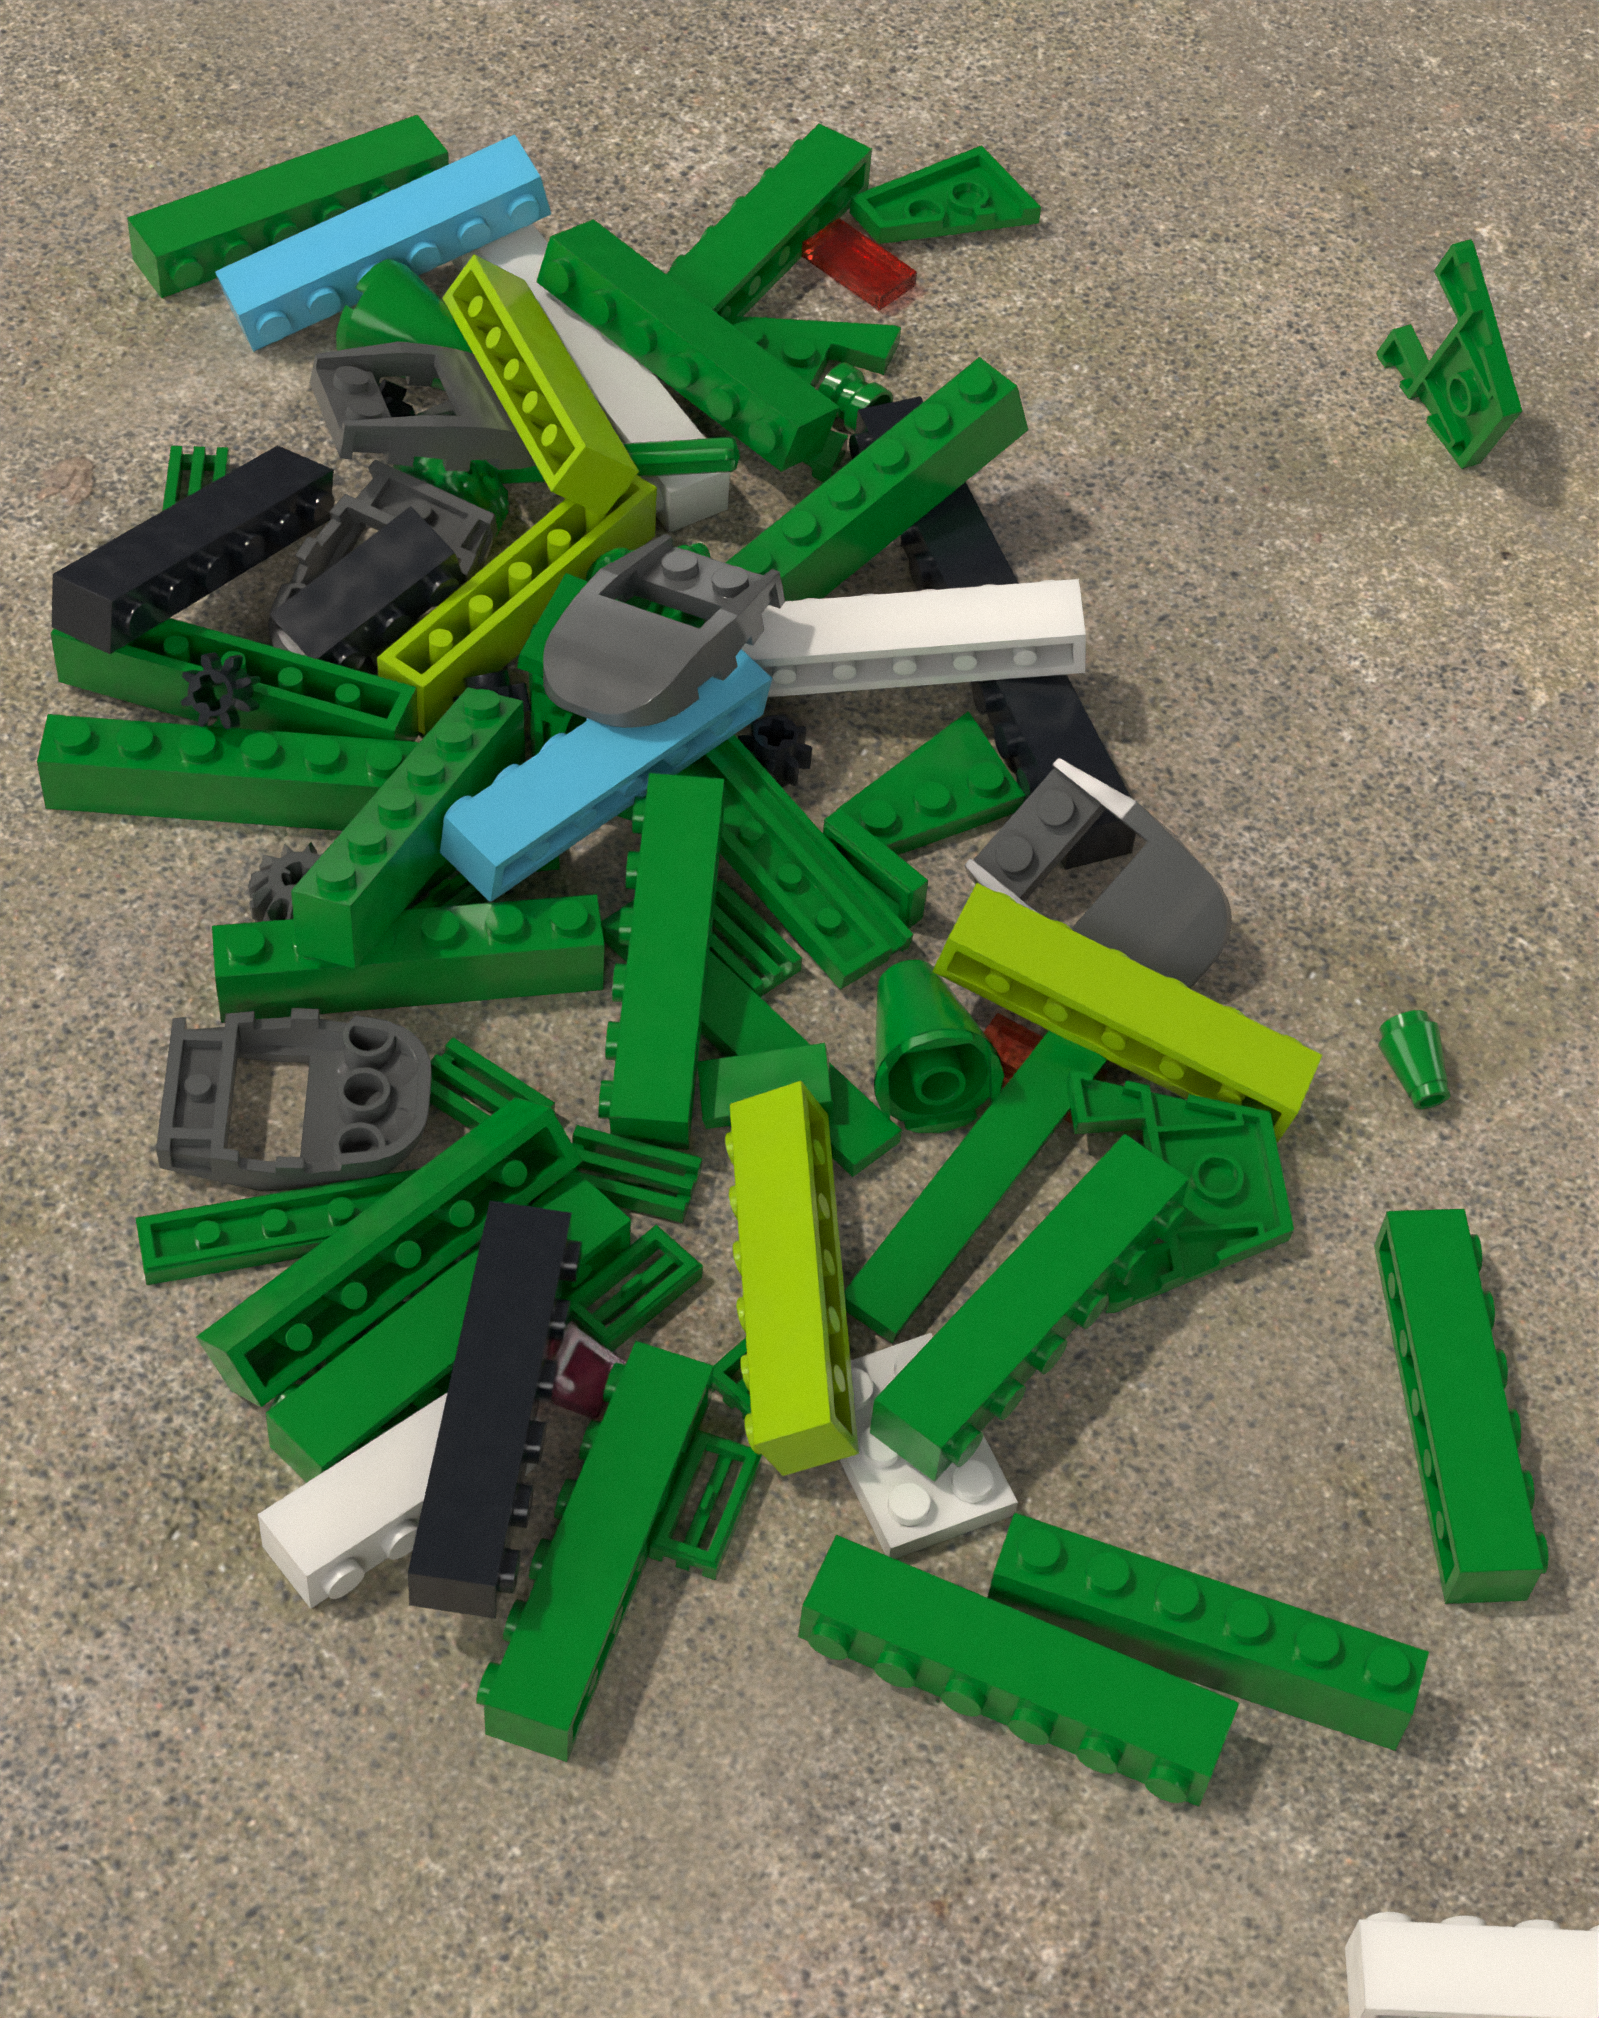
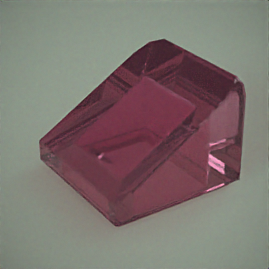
(581, 1372)

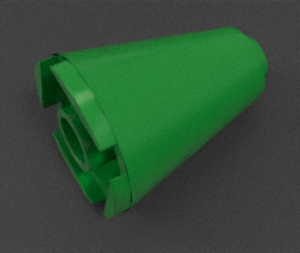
(396, 309)
(929, 1052)

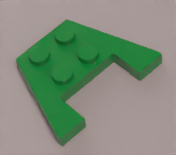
(806, 350)
(1469, 375)
(1233, 1171)

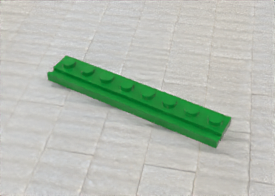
(799, 870)

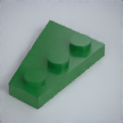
(945, 199)
(938, 790)

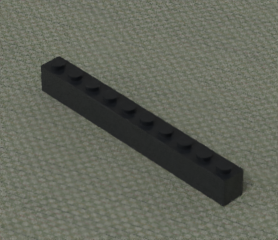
(1030, 716)

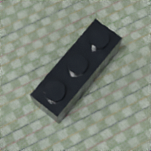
(370, 594)

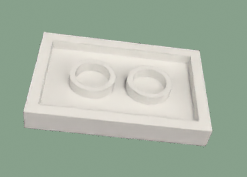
(898, 1499)

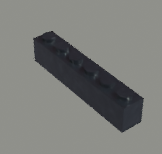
(191, 549)
(491, 1412)

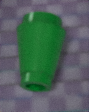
(1416, 1056)

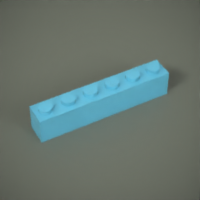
(413, 224)
(586, 781)

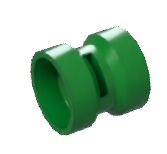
(851, 392)

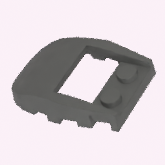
(360, 421)
(390, 492)
(642, 666)
(1156, 911)
(361, 1102)

